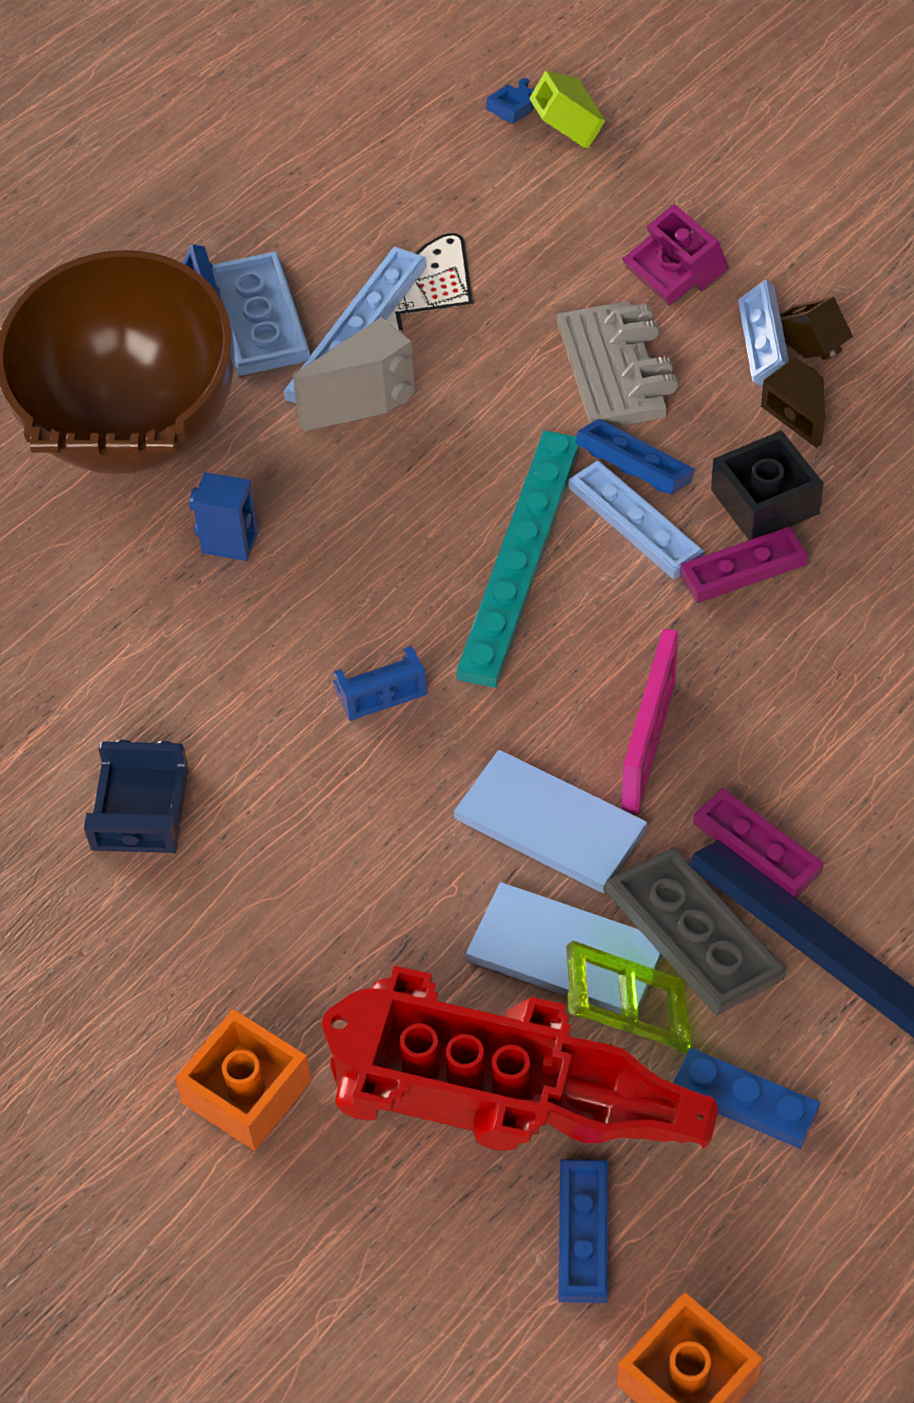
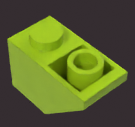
(567, 107)

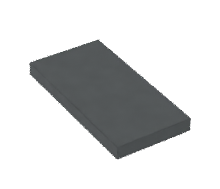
(695, 931)

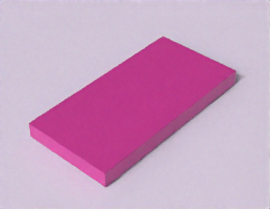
(649, 722)

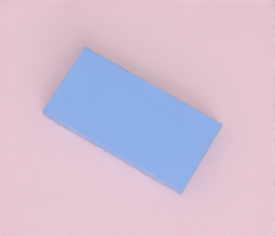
(261, 313)
(550, 820)
(528, 940)

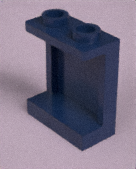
(138, 797)

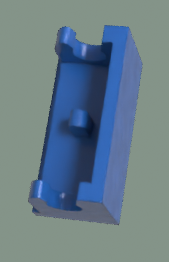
(382, 686)

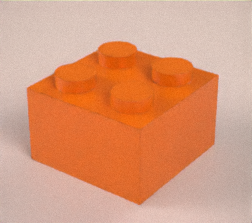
(243, 1079)
(688, 1360)

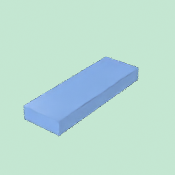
(763, 331)

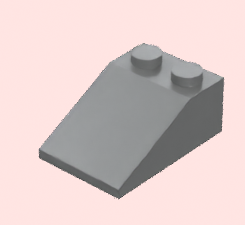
(356, 378)

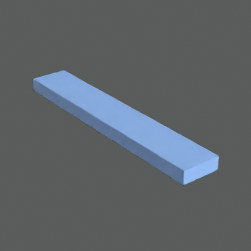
(374, 301)

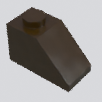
(815, 328)
(797, 399)

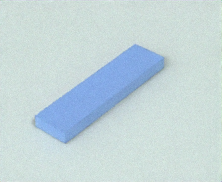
(634, 518)

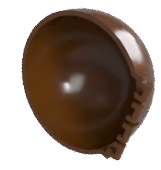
(117, 361)

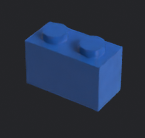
(224, 516)

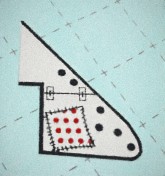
(441, 283)

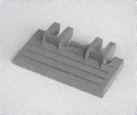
(613, 364)

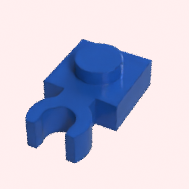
(511, 102)

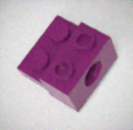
(676, 256)

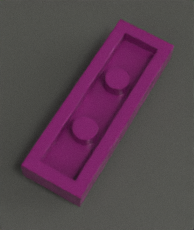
(743, 564)
(758, 842)

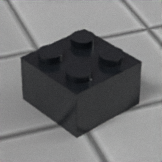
(766, 485)

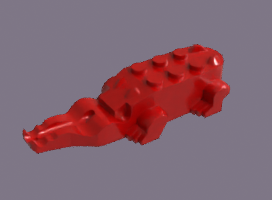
(497, 1071)

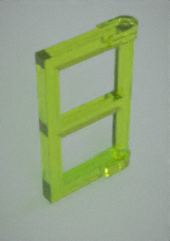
(628, 971)

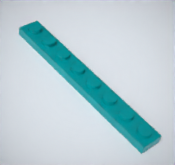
(518, 560)

